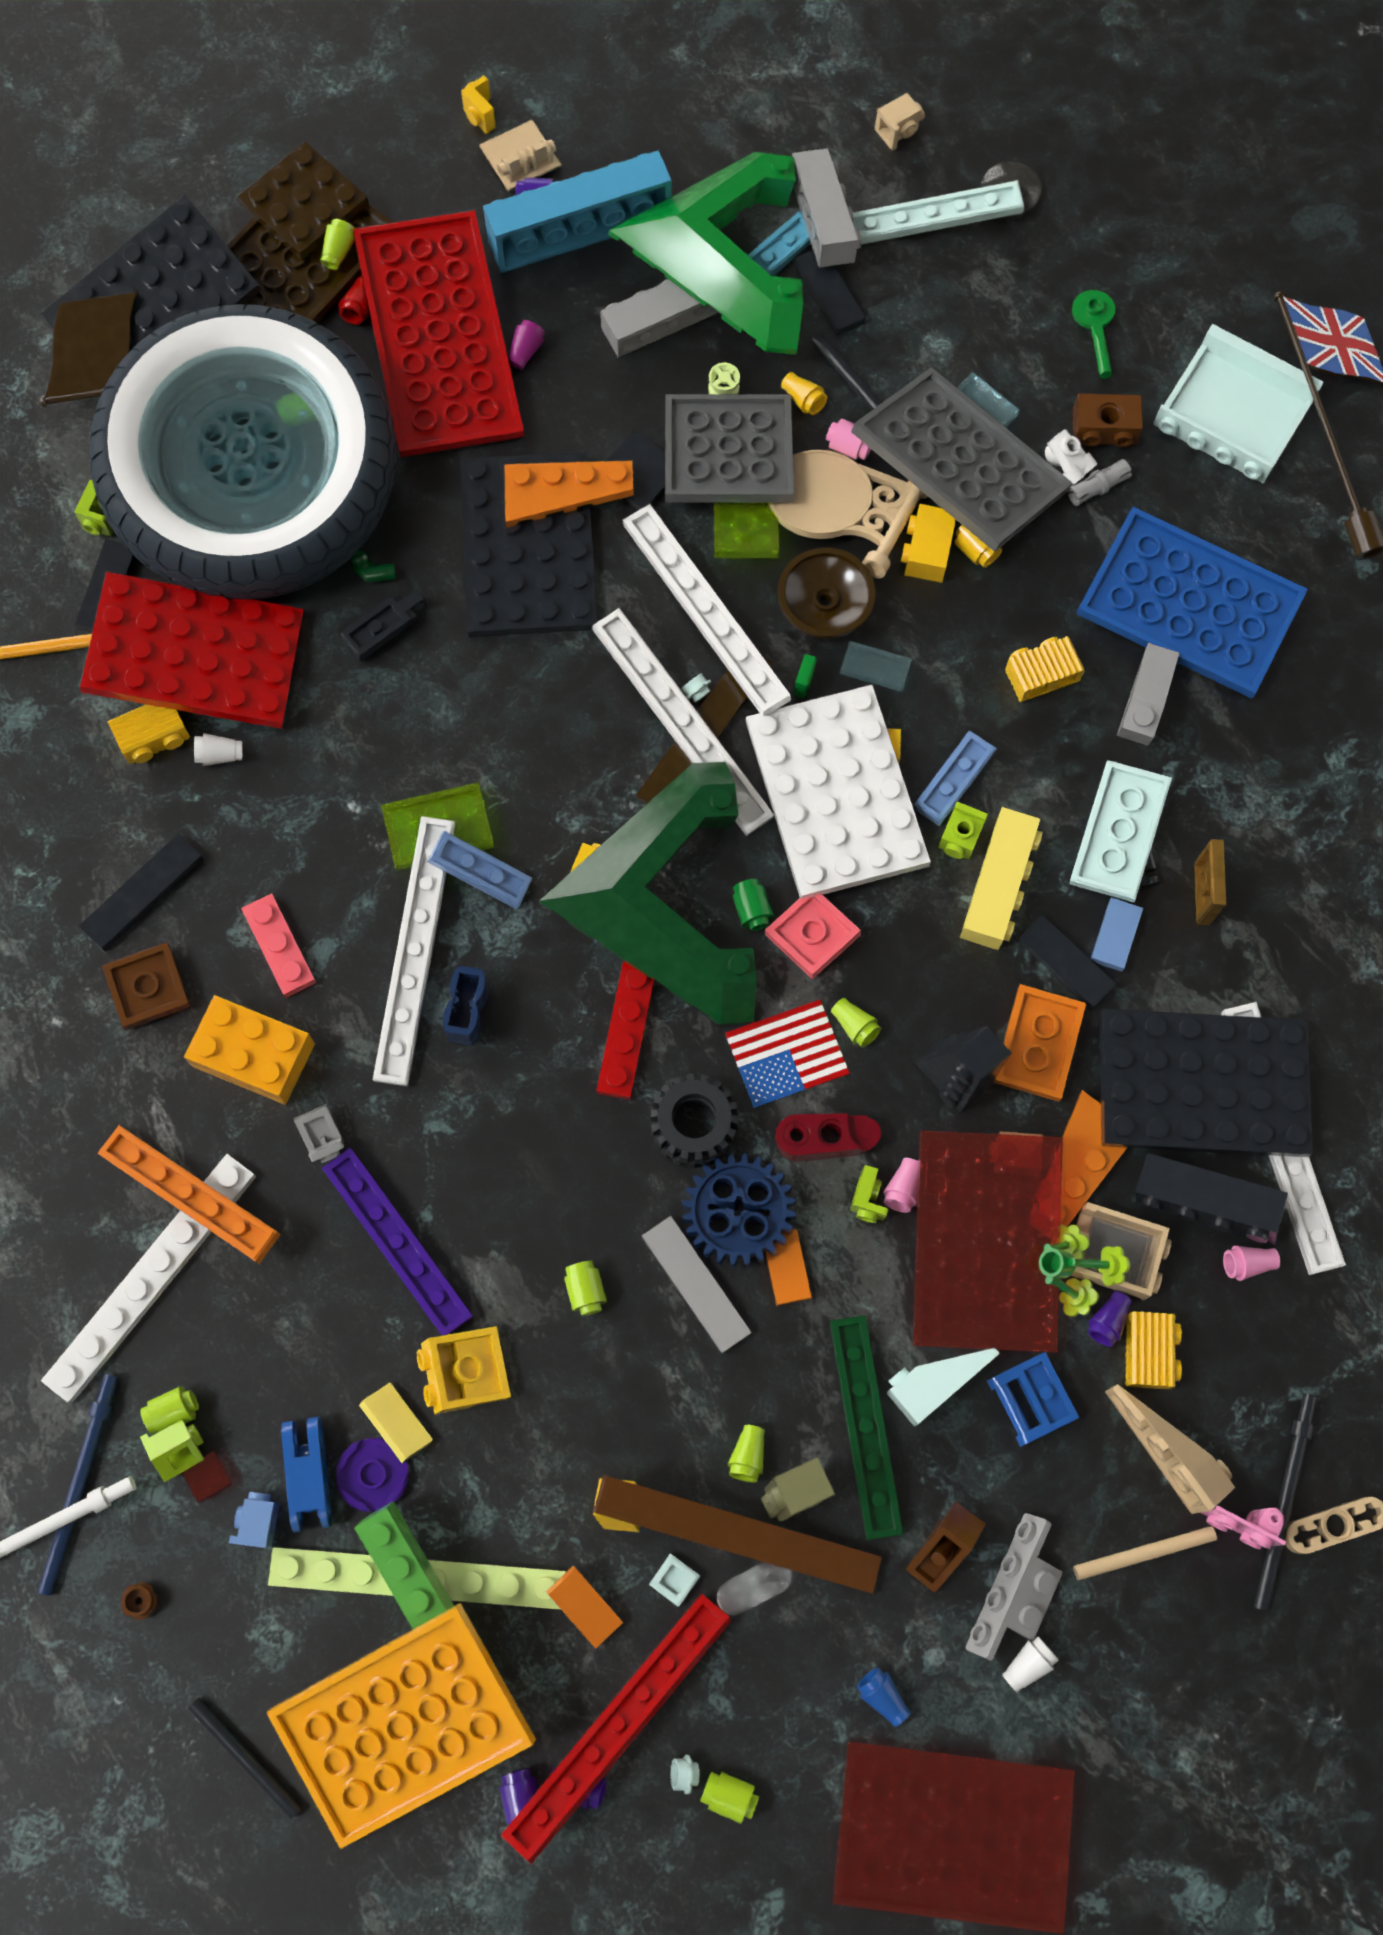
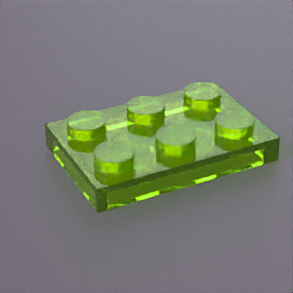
(456, 804)

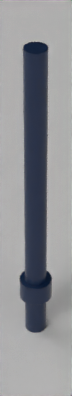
(99, 1413)

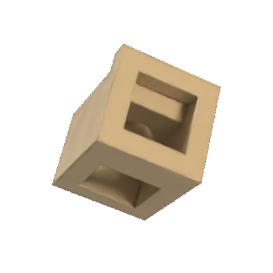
(898, 120)

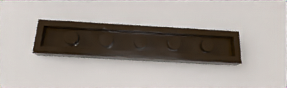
(717, 712)

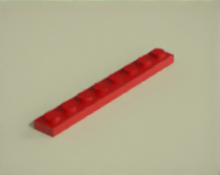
(615, 1729)

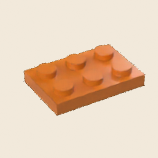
(1041, 1041)

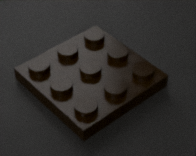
(301, 199)

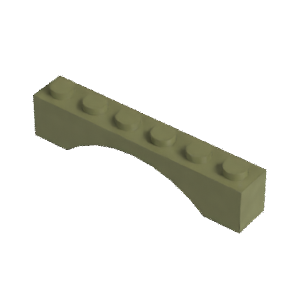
(797, 1490)

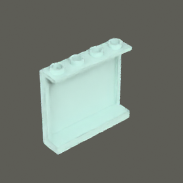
(1237, 404)

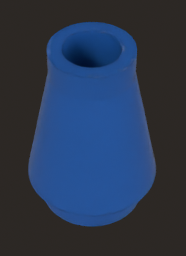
(882, 1695)

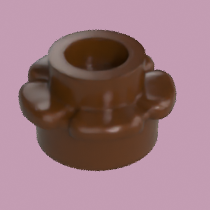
(129, 1605)

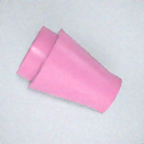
(903, 1187)
(1248, 1261)

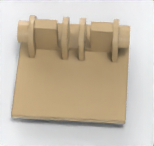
(520, 154)

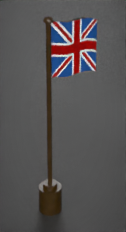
(1339, 346)

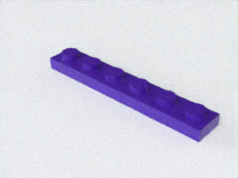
(397, 1243)

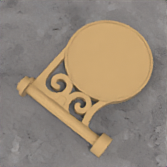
(836, 497)

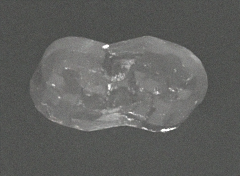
(737, 1593)

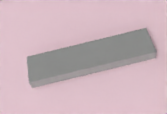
(696, 1285)

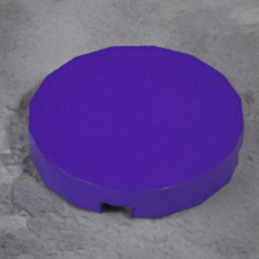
(371, 1475)

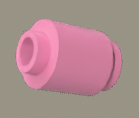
(846, 442)

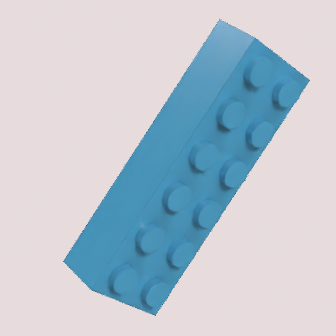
(573, 211)

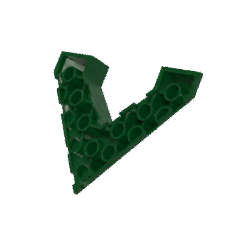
(611, 900)

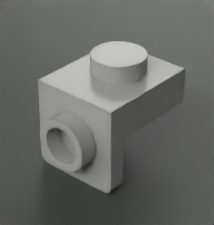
(320, 1134)

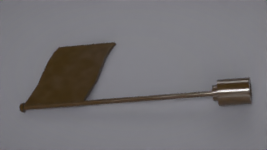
(88, 346)

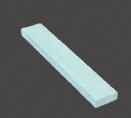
(939, 212)

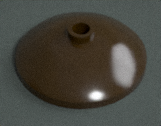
(827, 576)

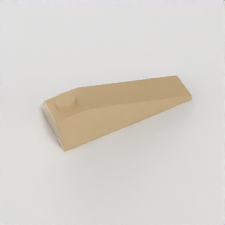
(1187, 1466)

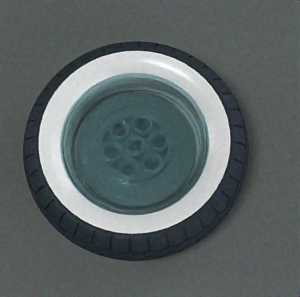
(196, 383)

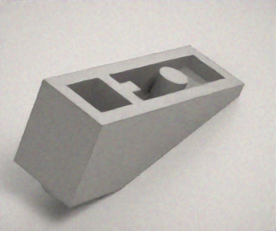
(1148, 695)

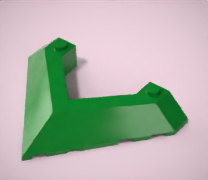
(692, 252)

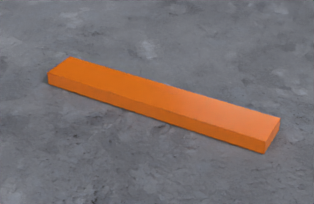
(189, 1194)

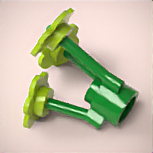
(1062, 1258)

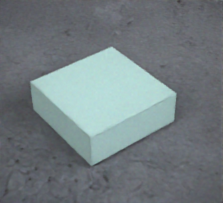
(674, 1580)

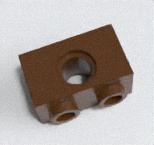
(1120, 410)

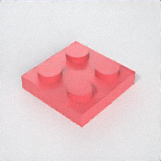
(812, 933)

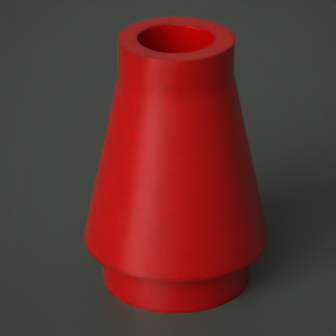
(354, 304)

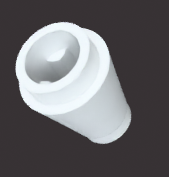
(216, 749)
(1030, 1664)

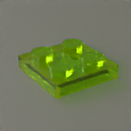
(745, 530)

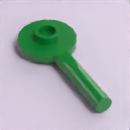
(1095, 311)

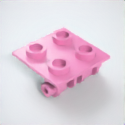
(1257, 1530)

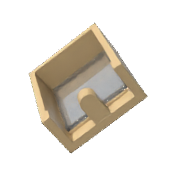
(1141, 1242)

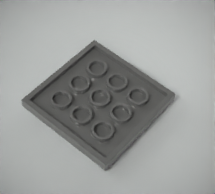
(728, 448)

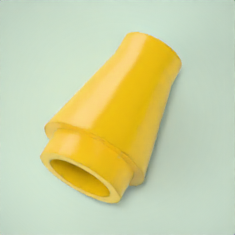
(805, 394)

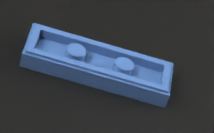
(954, 778)
(480, 869)

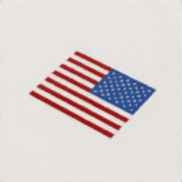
(787, 1053)

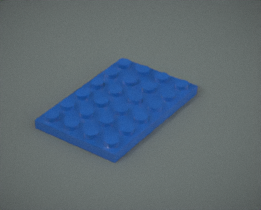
(1192, 600)

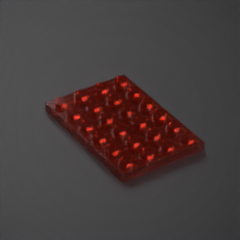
(979, 1241)
(954, 1837)

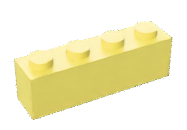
(1000, 879)

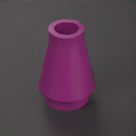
(525, 343)

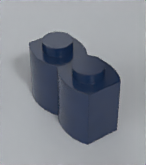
(468, 999)

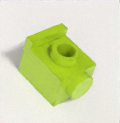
(965, 819)
(174, 1449)

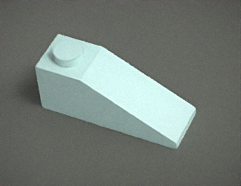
(931, 1384)

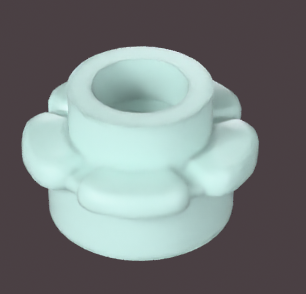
(696, 688)
(684, 1774)

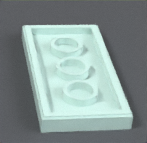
(1120, 831)

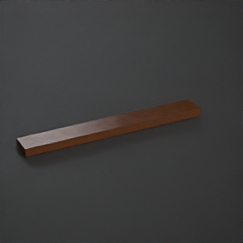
(737, 1534)

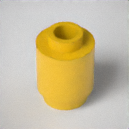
(975, 548)

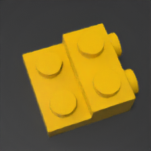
(463, 1370)

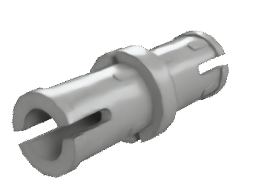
(1099, 482)

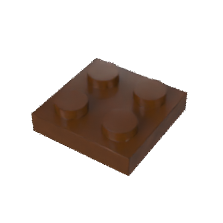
(146, 986)

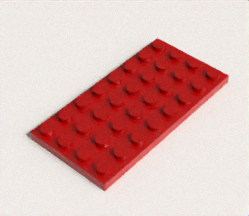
(438, 333)

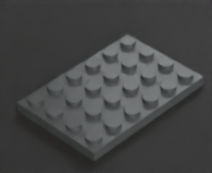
(962, 458)

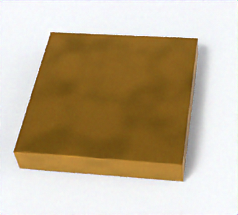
(1210, 882)

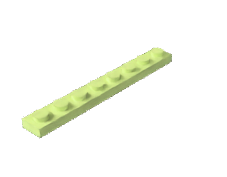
(460, 1580)

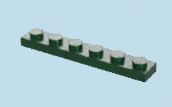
(865, 1428)

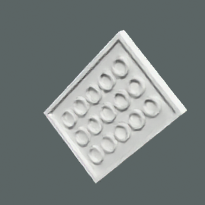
(837, 792)

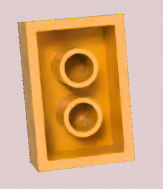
(249, 1050)

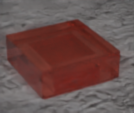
(207, 1477)

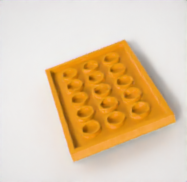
(401, 1726)

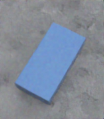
(1116, 934)

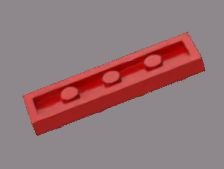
(625, 1033)

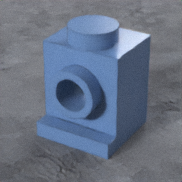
(256, 1521)

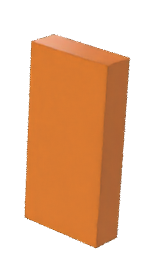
(788, 1271)
(584, 1607)

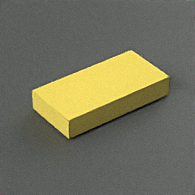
(395, 1422)

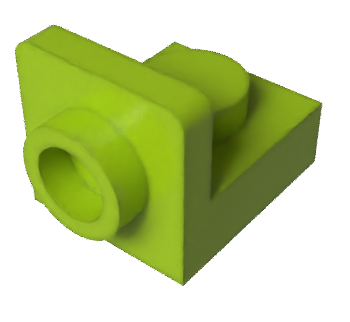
(90, 513)
(868, 1189)

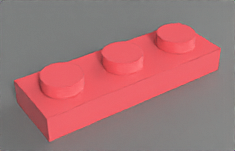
(278, 945)

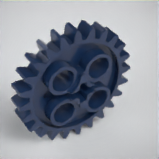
(743, 1179)

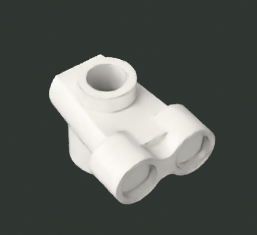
(1067, 452)

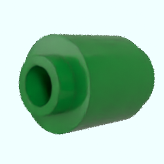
(752, 905)

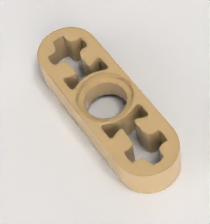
(1314, 1543)

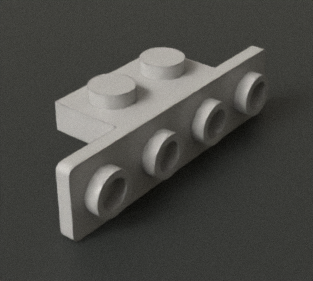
(1019, 1591)

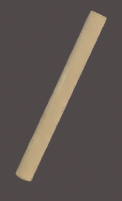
(1145, 1553)

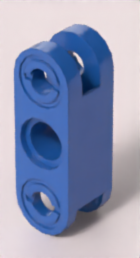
(306, 1473)

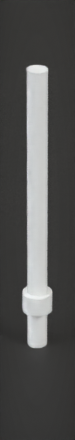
(96, 1501)

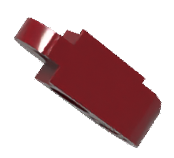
(856, 1136)

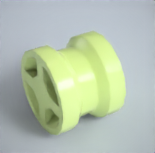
(724, 374)

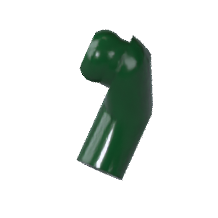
(369, 571)

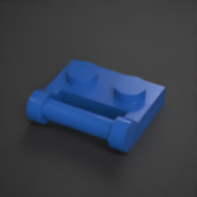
(1043, 1393)

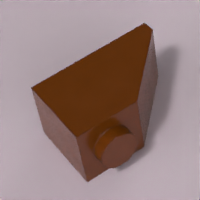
(946, 1547)

